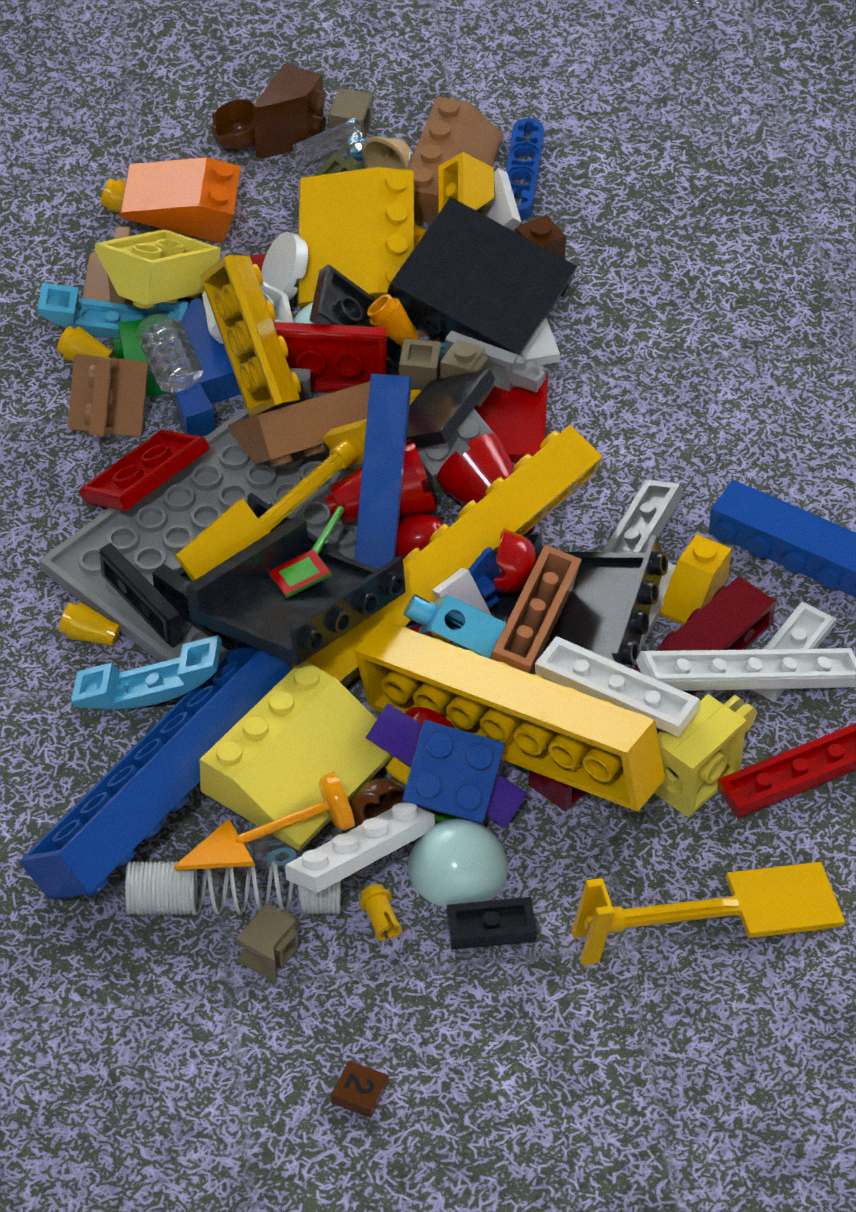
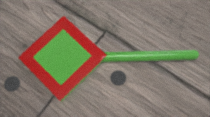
(306, 568)

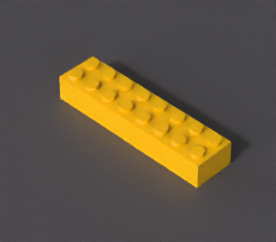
(540, 722)

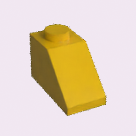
(466, 181)
(696, 578)

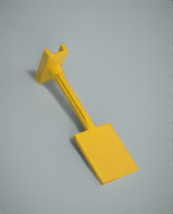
(239, 525)
(765, 899)

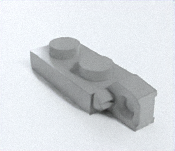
(508, 368)

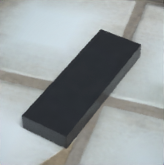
(140, 594)

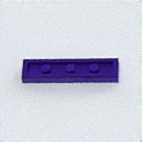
(399, 737)

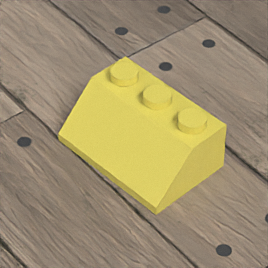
(156, 266)

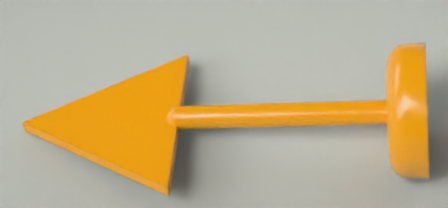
(227, 848)

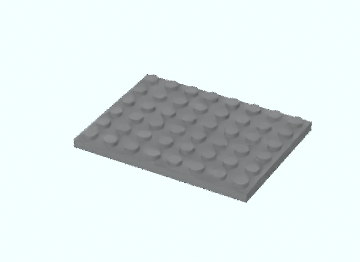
(175, 515)

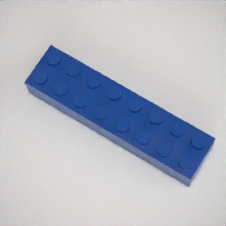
(149, 779)

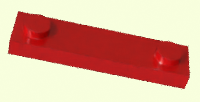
(790, 772)

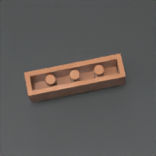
(537, 610)

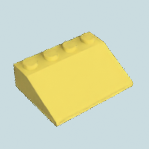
(284, 747)

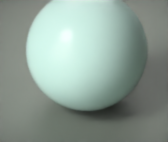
(457, 863)

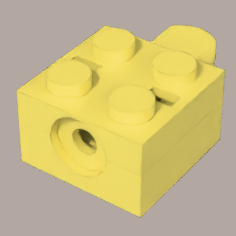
(703, 752)

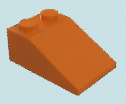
(183, 196)

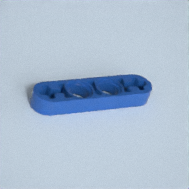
(525, 169)

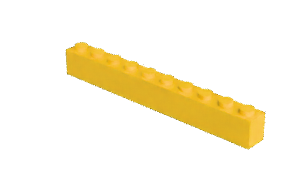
(509, 504)

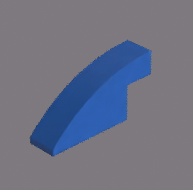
(218, 379)

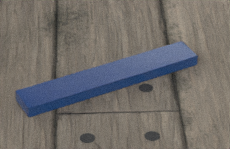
(383, 469)

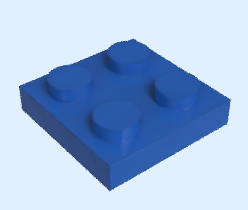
(453, 771)

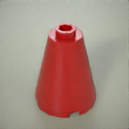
(473, 472)
(414, 497)

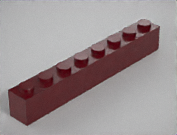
(727, 622)

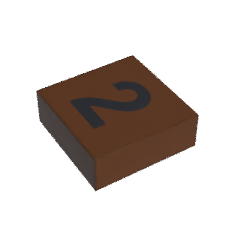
(359, 1089)

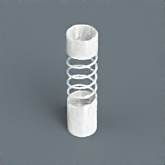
(162, 890)

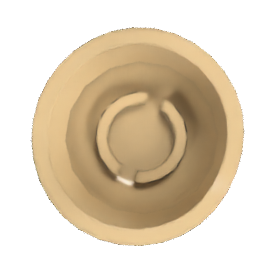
(386, 153)

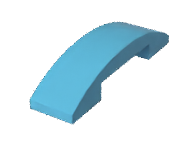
(98, 318)
(148, 685)

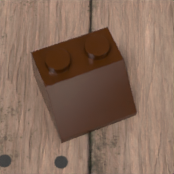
(288, 111)

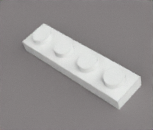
(622, 686)
(359, 847)

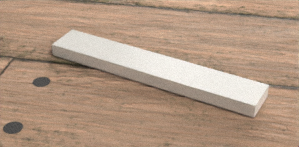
(751, 668)

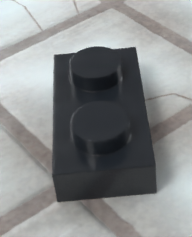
(491, 923)

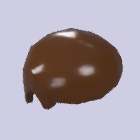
(234, 124)
(374, 799)

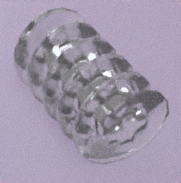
(169, 353)

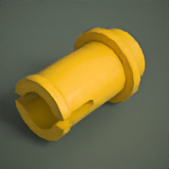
(377, 904)

